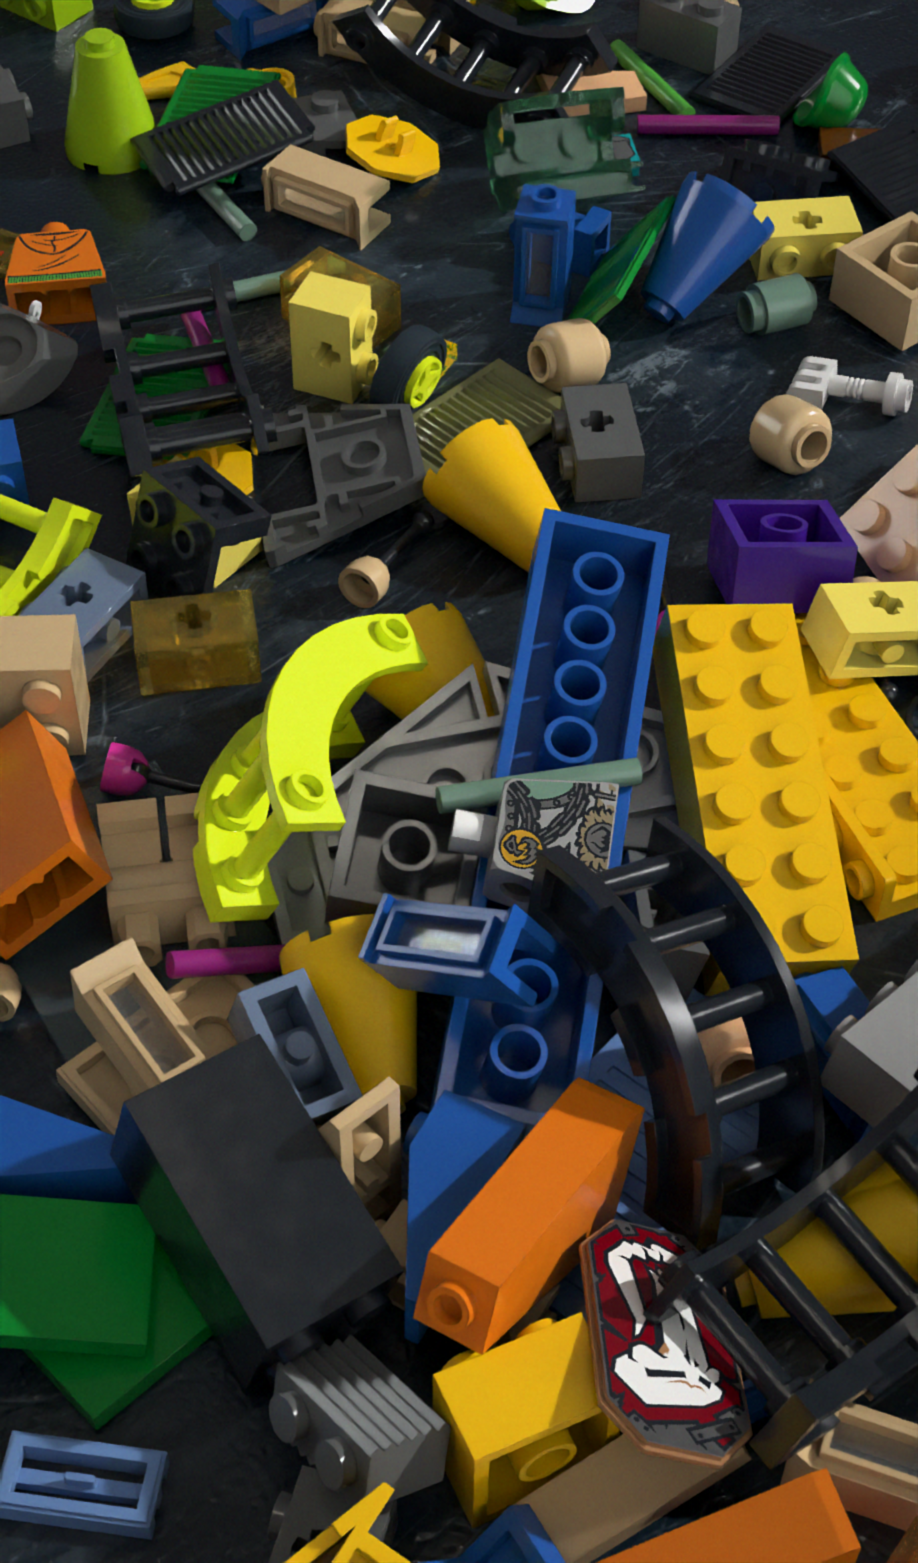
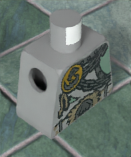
(533, 818)

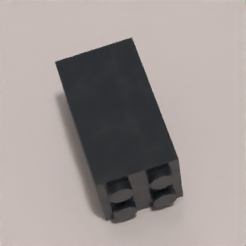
(254, 1210)

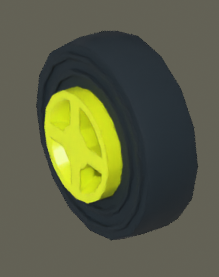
(153, 17)
(409, 368)

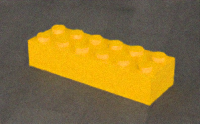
(754, 773)

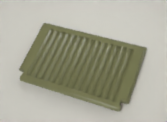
(490, 393)

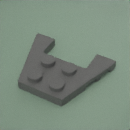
(361, 469)

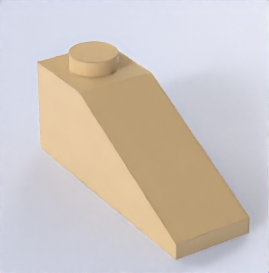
(368, 1147)

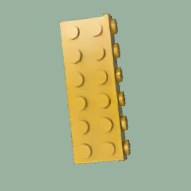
(870, 786)

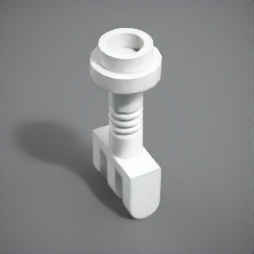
(819, 379)

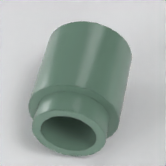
(776, 304)

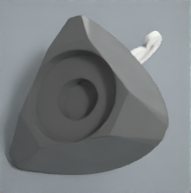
(31, 358)

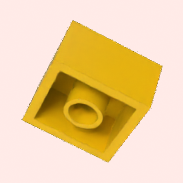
(519, 1415)

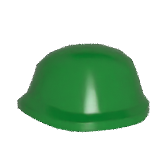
(836, 99)

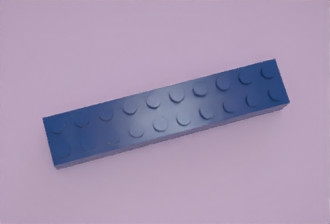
(567, 704)

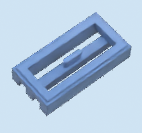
(80, 1514)

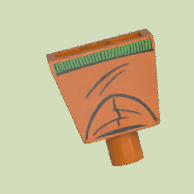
(57, 272)

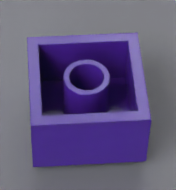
(778, 550)

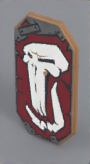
(665, 1382)

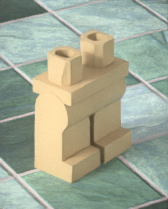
(152, 897)

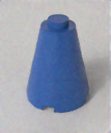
(701, 246)

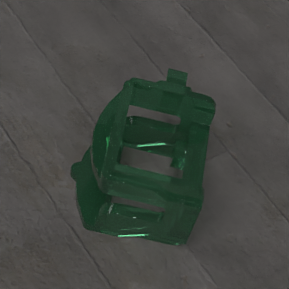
(561, 151)

